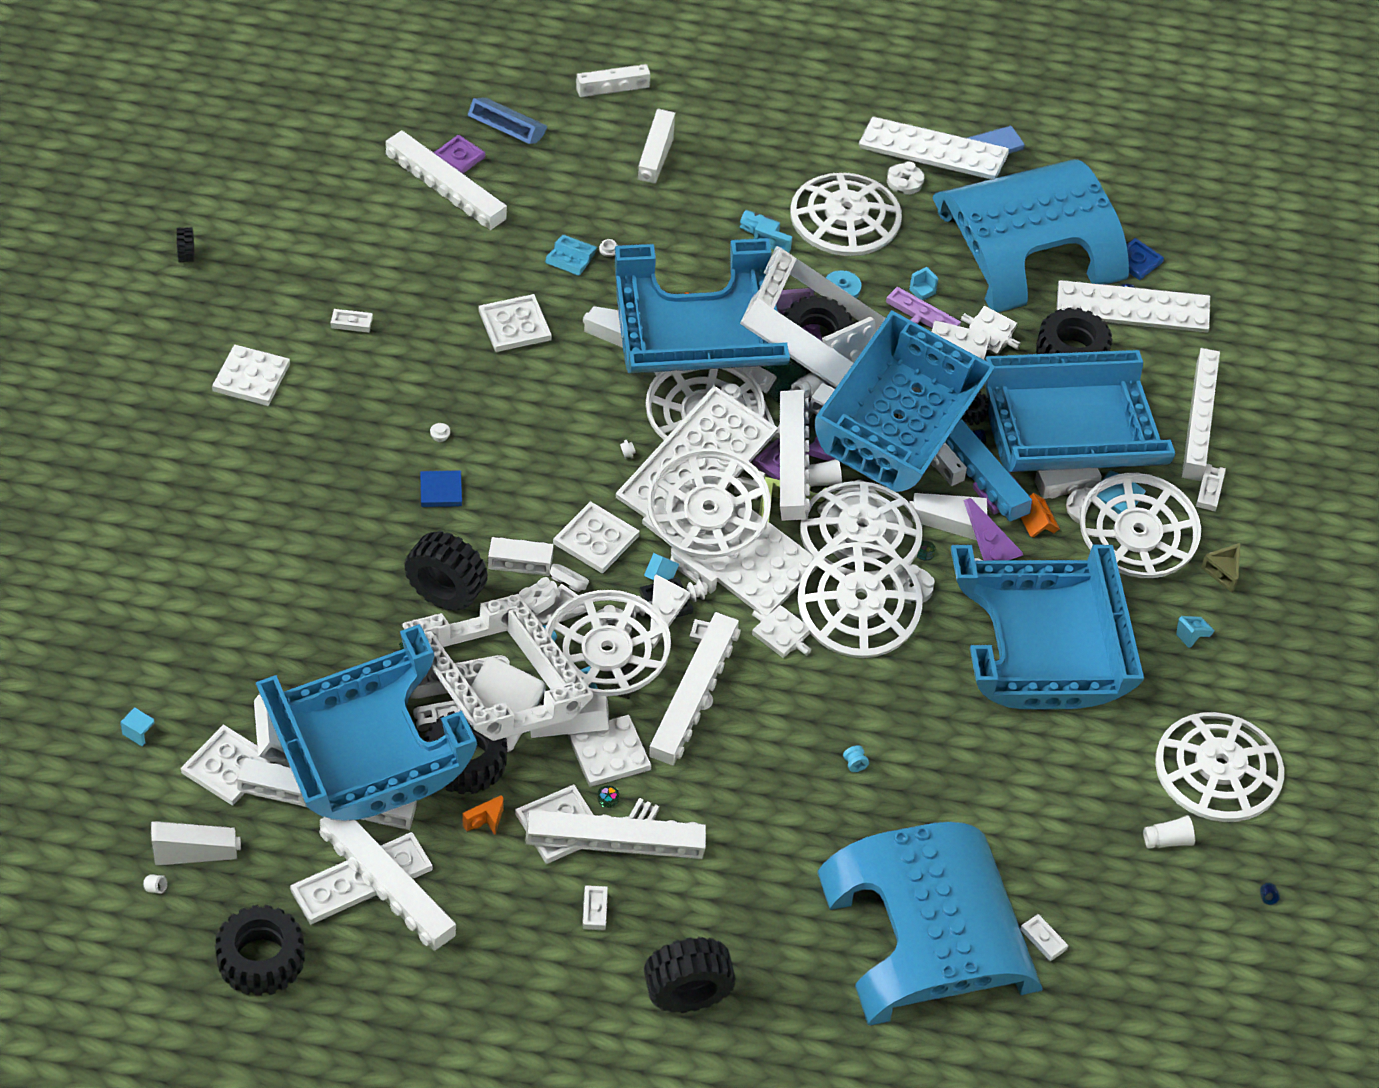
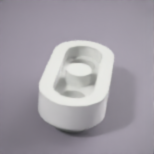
(563, 574)

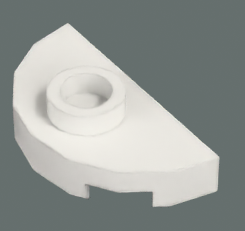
(1075, 502)

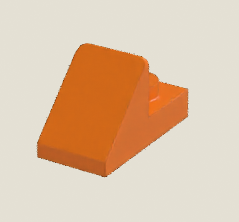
(488, 812)

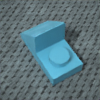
(1192, 628)

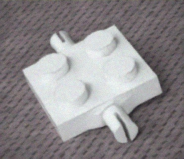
(996, 325)
(781, 631)

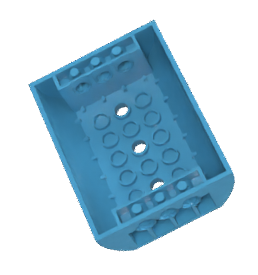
(859, 415)

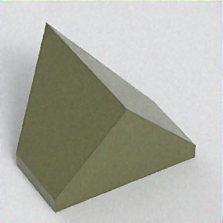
(1224, 566)

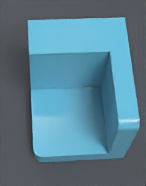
(923, 283)
(662, 567)
(136, 725)

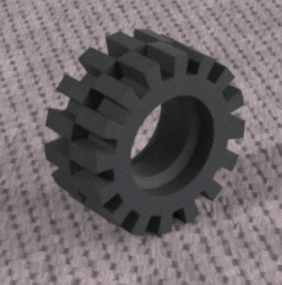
(185, 244)
(978, 414)

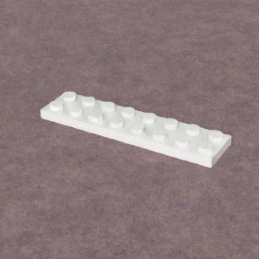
(934, 148)
(1137, 305)

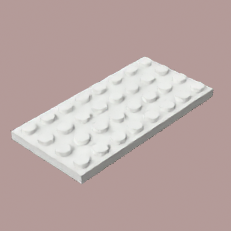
(712, 424)
(758, 574)

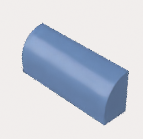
(507, 120)
(1002, 137)

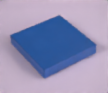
(1142, 259)
(441, 488)

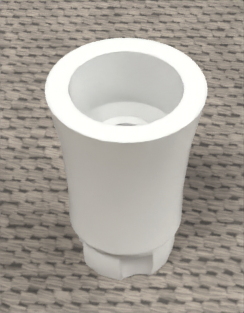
(809, 384)
(825, 473)
(1171, 833)

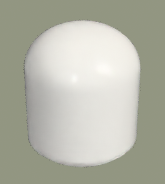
(151, 884)

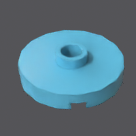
(847, 281)

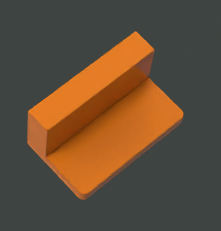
(1039, 517)

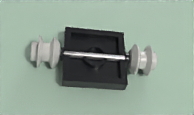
(697, 590)

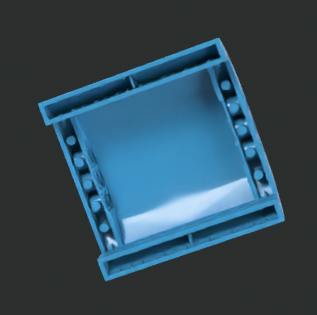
(1072, 412)

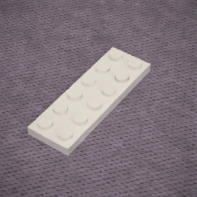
(343, 887)

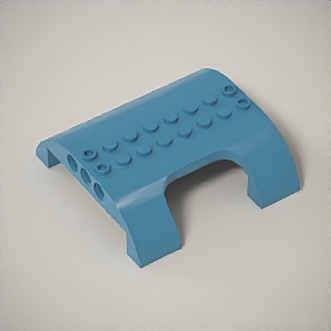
(1032, 213)
(696, 328)
(1056, 630)
(356, 740)
(945, 910)

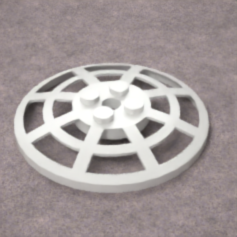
(837, 214)
(694, 397)
(709, 494)
(866, 514)
(1144, 519)
(860, 609)
(612, 636)
(1217, 772)

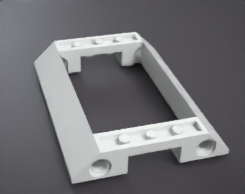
(776, 328)
(567, 689)

